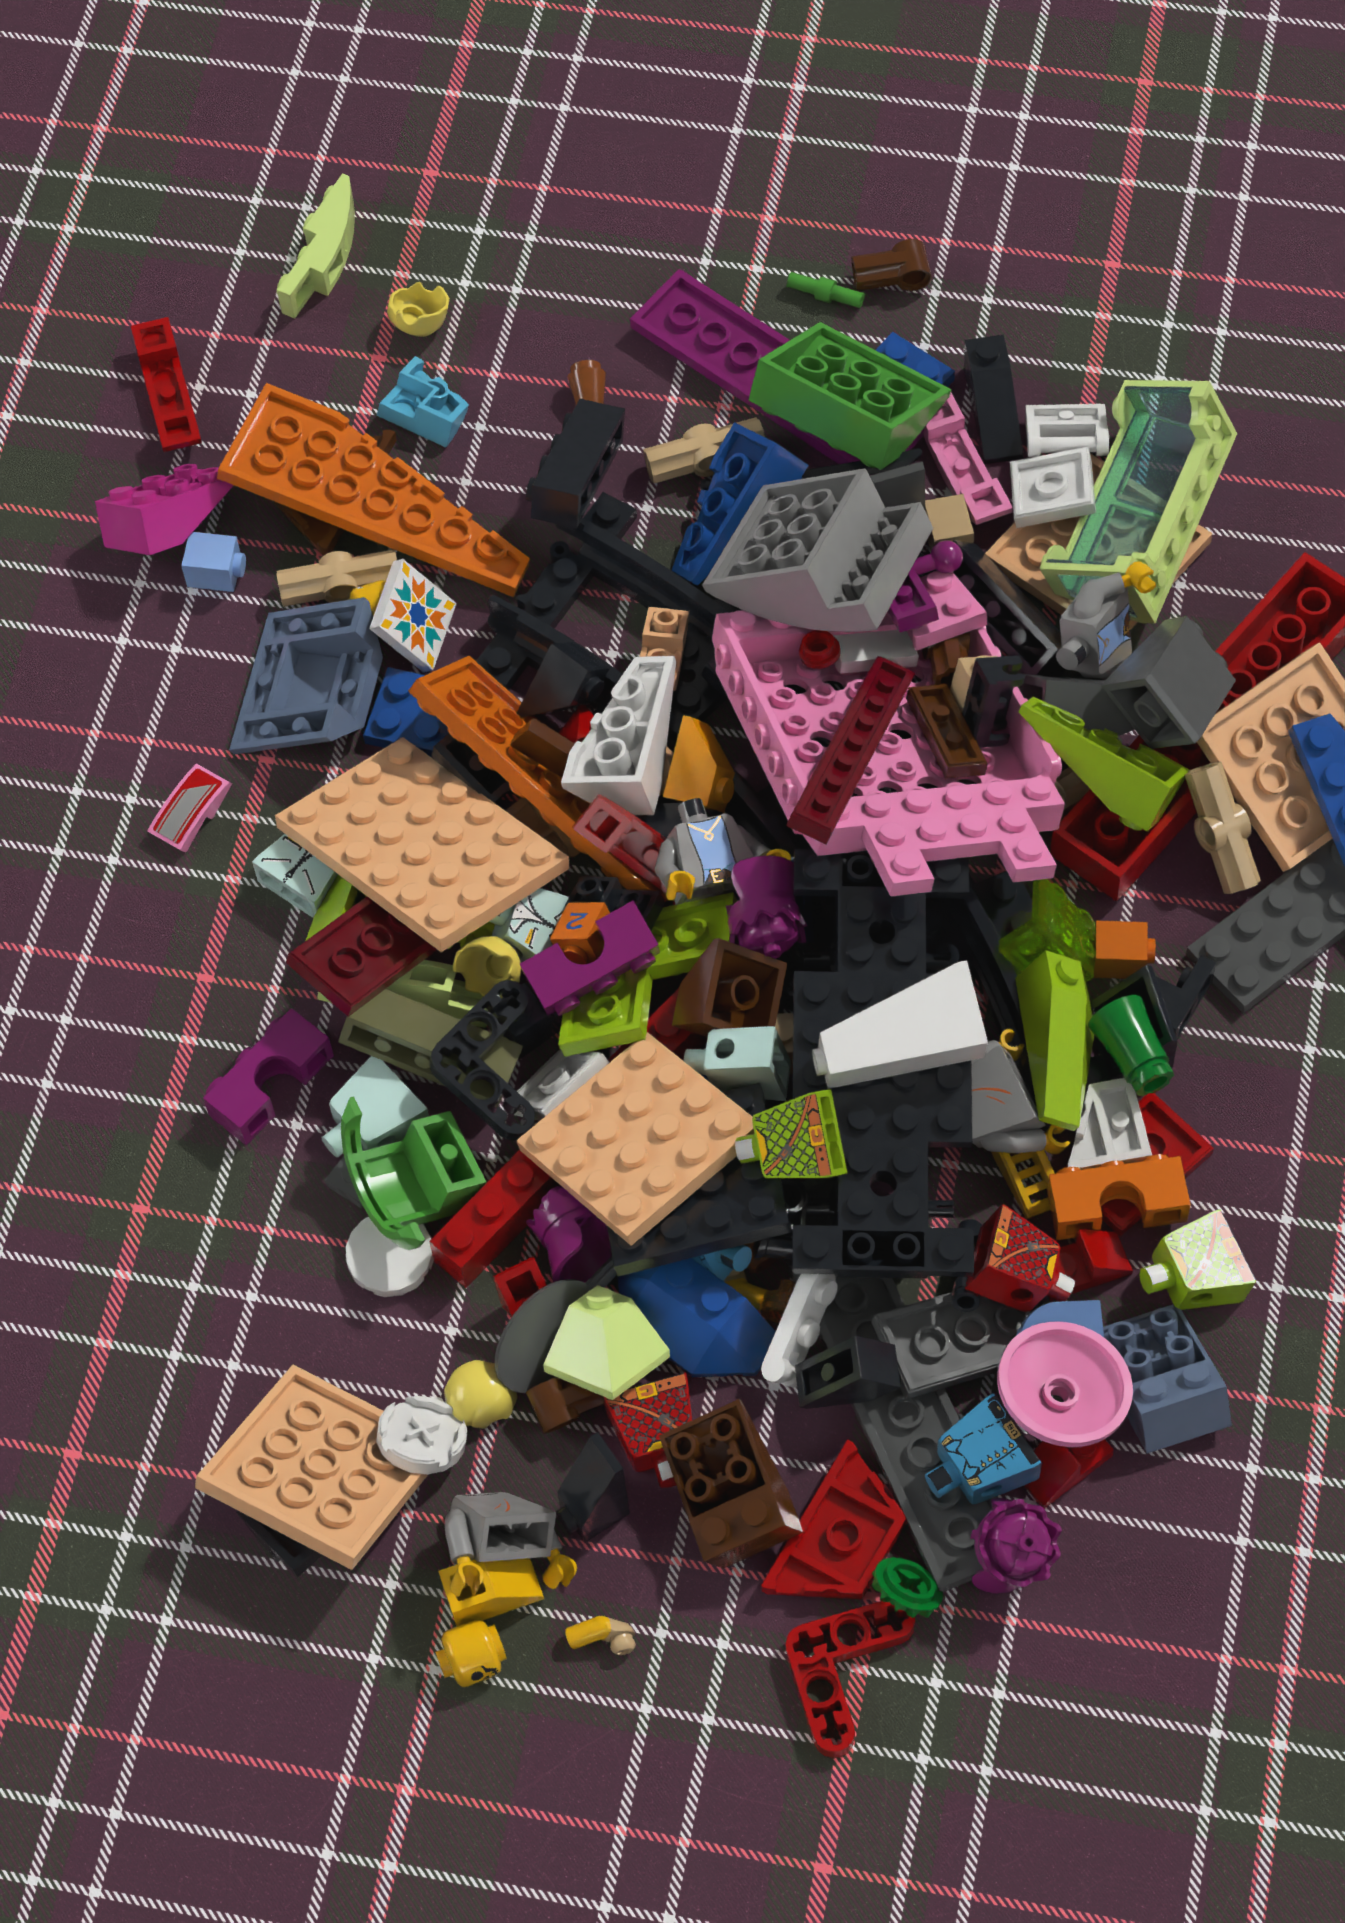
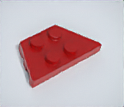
(843, 1535)

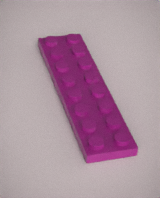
(718, 343)

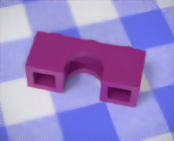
(561, 982)
(288, 1047)

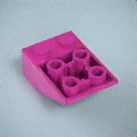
(160, 510)

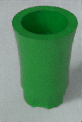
(1132, 1044)

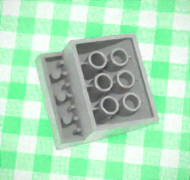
(820, 553)

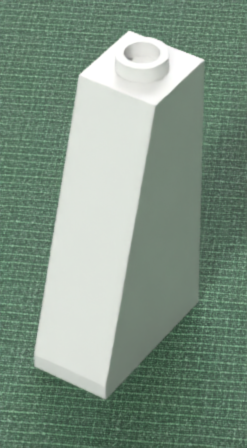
(906, 1033)

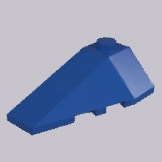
(740, 470)

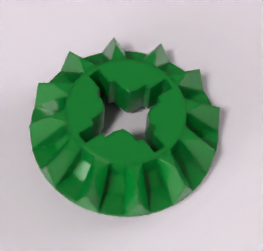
(897, 1578)

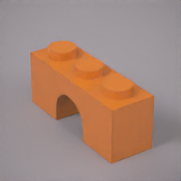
(1153, 1186)

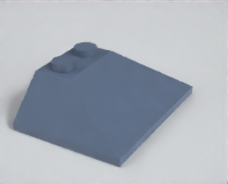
(310, 677)

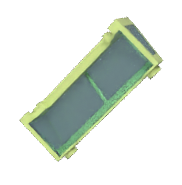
(1148, 490)

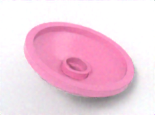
(1070, 1364)

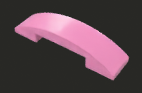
(963, 466)

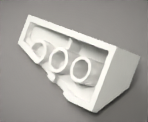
(627, 741)

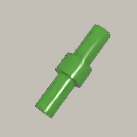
(825, 289)

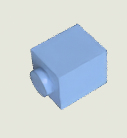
(213, 562)

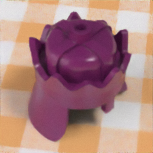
(767, 911)
(571, 1234)
(1014, 1546)

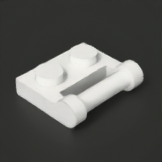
(1066, 428)

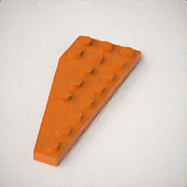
(332, 472)
(486, 719)

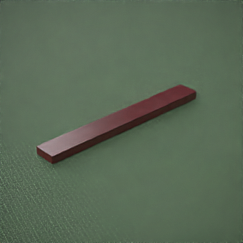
(850, 750)

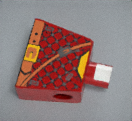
(1016, 1263)
(646, 1413)

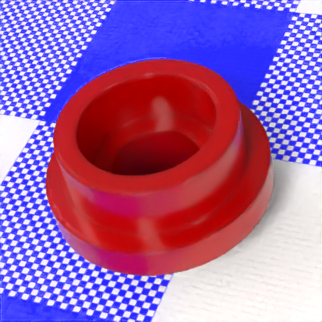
(819, 649)

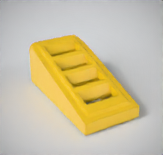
(1013, 1178)

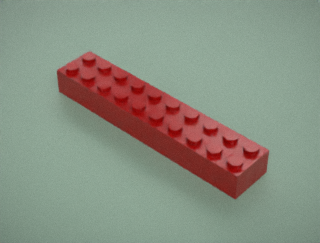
(1291, 618)

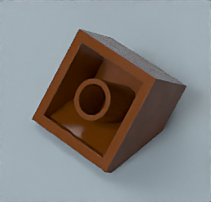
(729, 990)

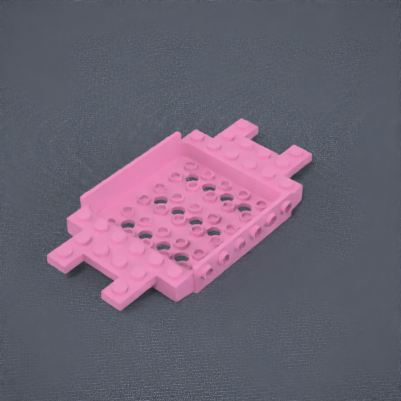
(901, 827)

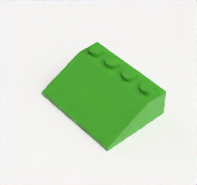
(847, 394)

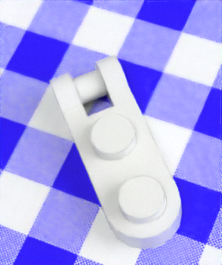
(798, 1327)

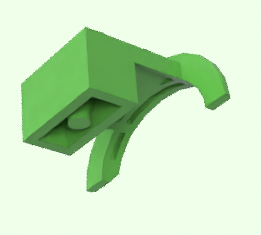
(411, 1179)

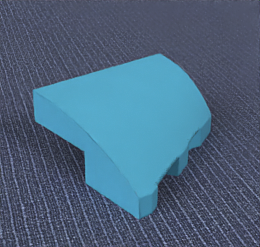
(424, 405)

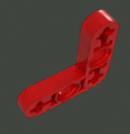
(823, 1667)

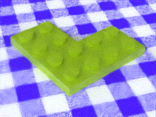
(623, 1011)

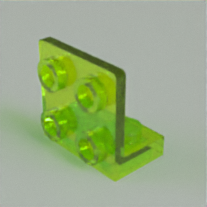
(1054, 927)

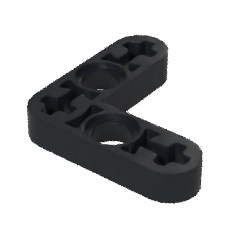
(470, 1055)

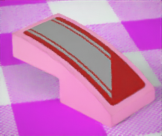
(187, 807)

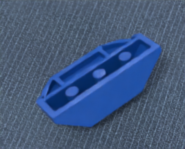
(700, 1319)

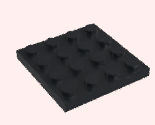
(723, 1213)

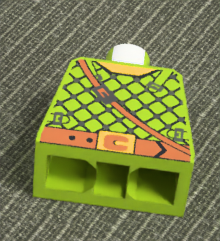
(796, 1139)
(1199, 1265)

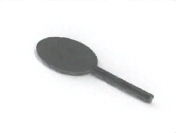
(534, 1328)

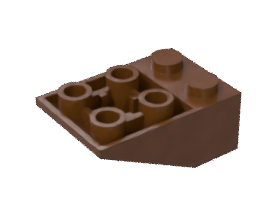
(729, 1486)

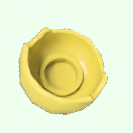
(418, 309)
(487, 963)
(478, 1395)

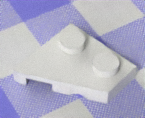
(1110, 1127)

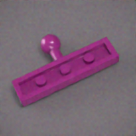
(913, 604)

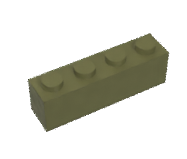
(408, 1031)

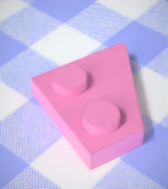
(955, 607)

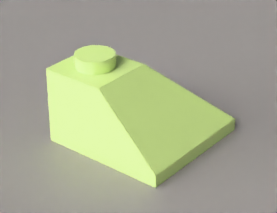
(605, 1344)

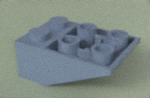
(1172, 1379)

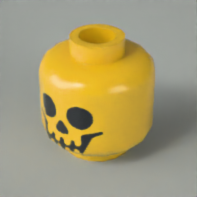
(471, 1653)

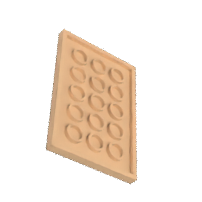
(422, 843)

